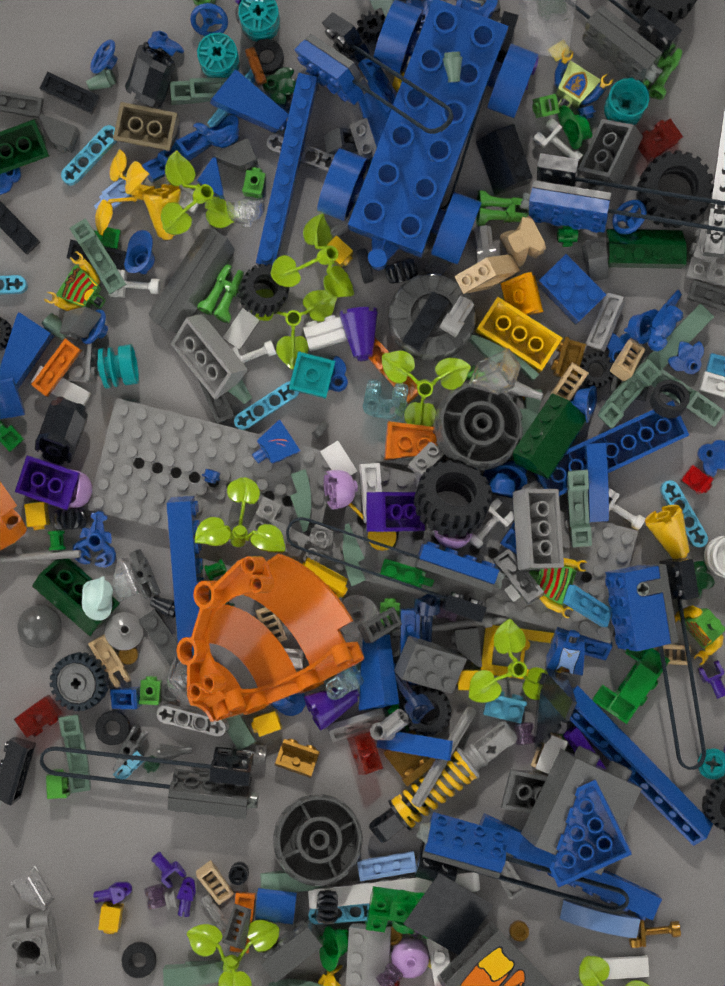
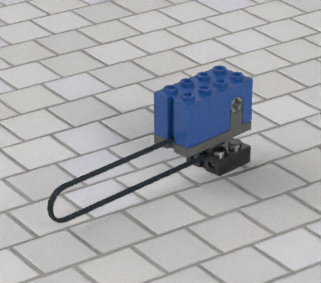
(646, 620)

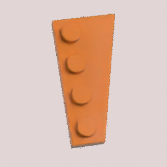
(407, 440)

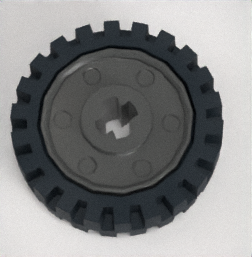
(77, 694)

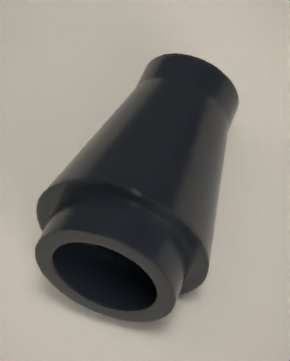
(164, 606)

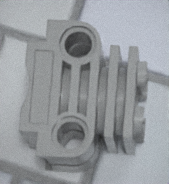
(43, 931)

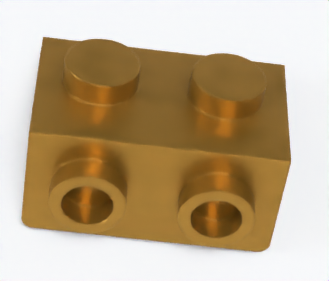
(569, 352)
(297, 757)

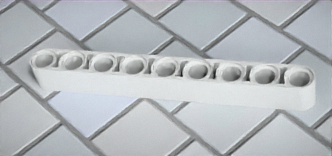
(359, 891)

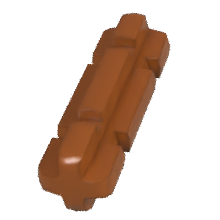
(255, 66)

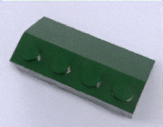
(21, 145)
(646, 249)
(549, 436)
(62, 586)

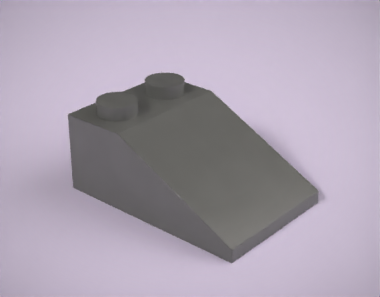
(523, 789)

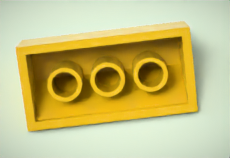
(519, 333)

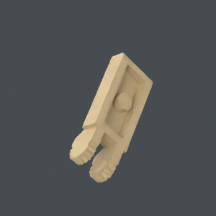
(110, 659)

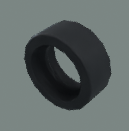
(672, 387)

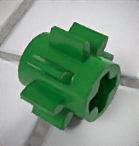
(567, 235)

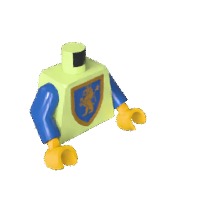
(576, 84)

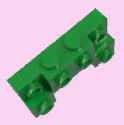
(634, 687)
(390, 905)

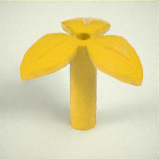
(329, 979)

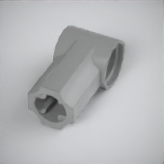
(484, 243)
(455, 319)
(389, 726)

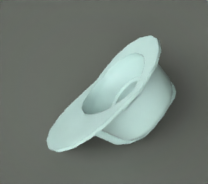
(97, 598)

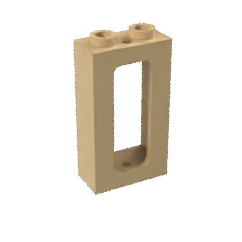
(487, 273)

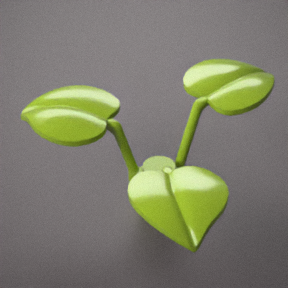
(173, 217)
(315, 233)
(318, 305)
(450, 372)
(214, 533)
(507, 639)
(205, 940)
(595, 970)

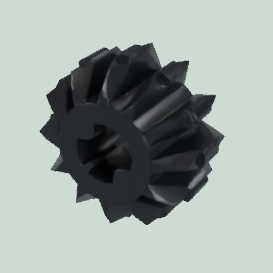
(367, 22)
(401, 270)
(70, 519)
(327, 907)

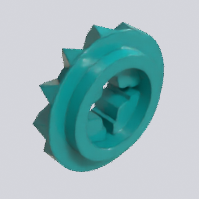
(717, 771)

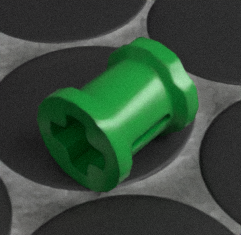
(56, 540)
(215, 569)

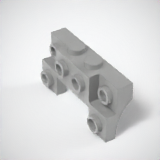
(703, 267)
(315, 542)

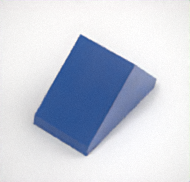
(212, 177)
(125, 698)

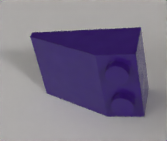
(47, 482)
(392, 512)

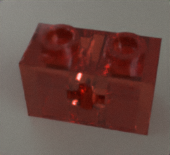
(669, 137)
(27, 720)
(365, 753)

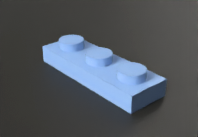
(386, 866)

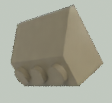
(146, 126)

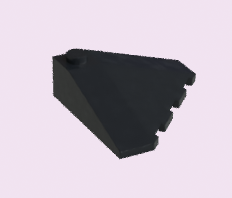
(554, 705)

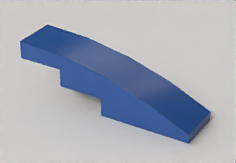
(188, 146)
(598, 482)
(418, 745)

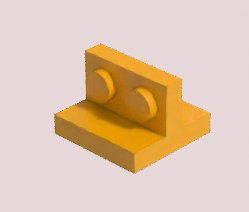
(523, 293)

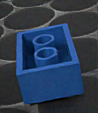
(571, 289)

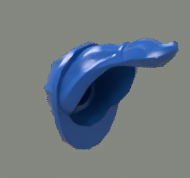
(224, 134)

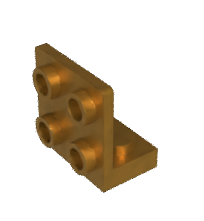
(409, 765)

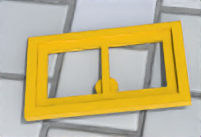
(488, 647)

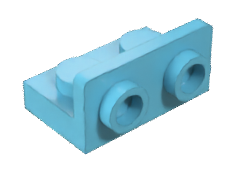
(506, 707)

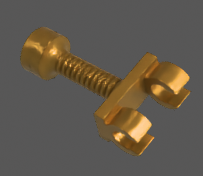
(673, 929)

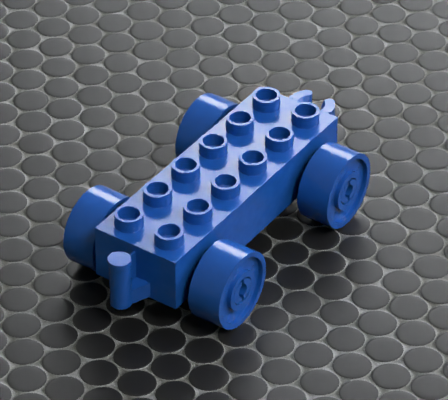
(411, 168)

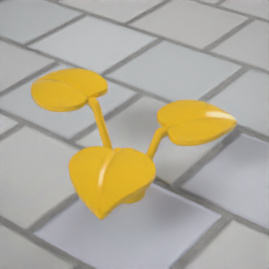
(135, 176)

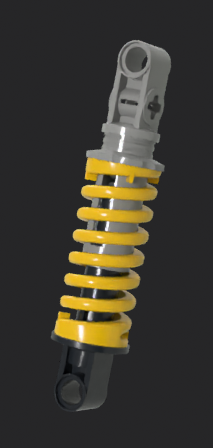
(461, 769)

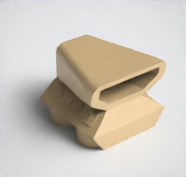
(523, 241)

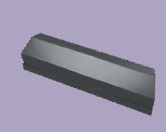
(192, 280)

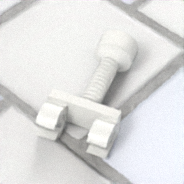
(553, 126)
(154, 286)
(268, 348)
(636, 521)
(476, 539)

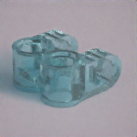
(398, 400)
(348, 680)

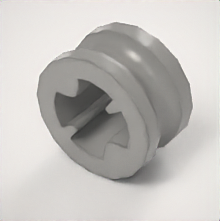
(171, 900)

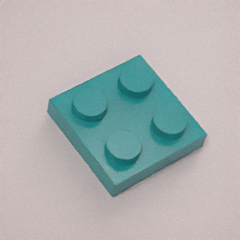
(312, 375)

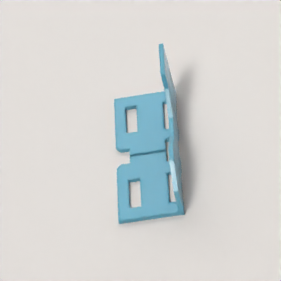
(126, 770)

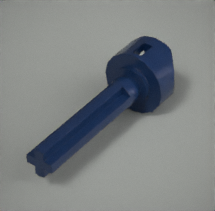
(427, 607)
(416, 704)

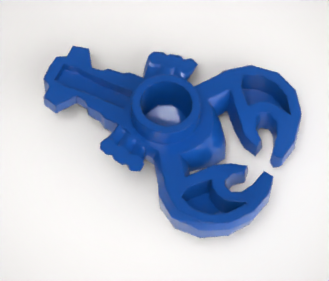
(96, 541)

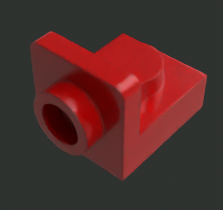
(697, 480)

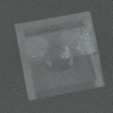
(496, 373)

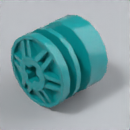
(260, 26)
(212, 64)
(626, 93)
(113, 366)

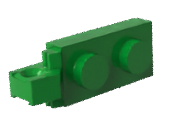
(405, 573)

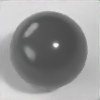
(39, 626)

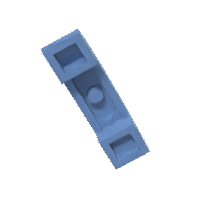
(599, 920)

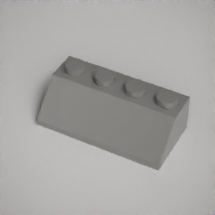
(208, 355)
(538, 529)
(366, 954)

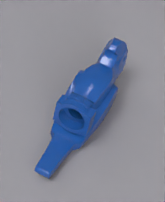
(665, 322)

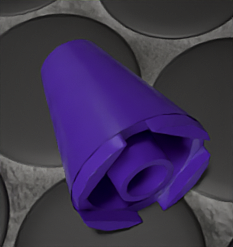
(360, 331)
(327, 710)

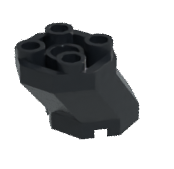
(150, 75)
(61, 430)

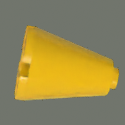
(155, 201)
(670, 530)

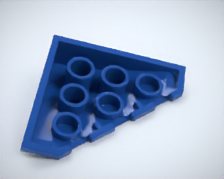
(590, 837)

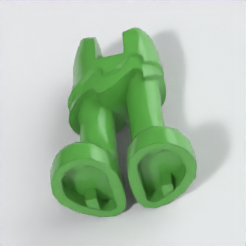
(667, 65)
(509, 215)
(222, 311)

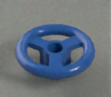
(210, 17)
(104, 59)
(632, 222)
(98, 331)

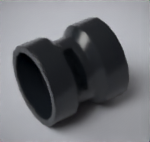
(236, 876)

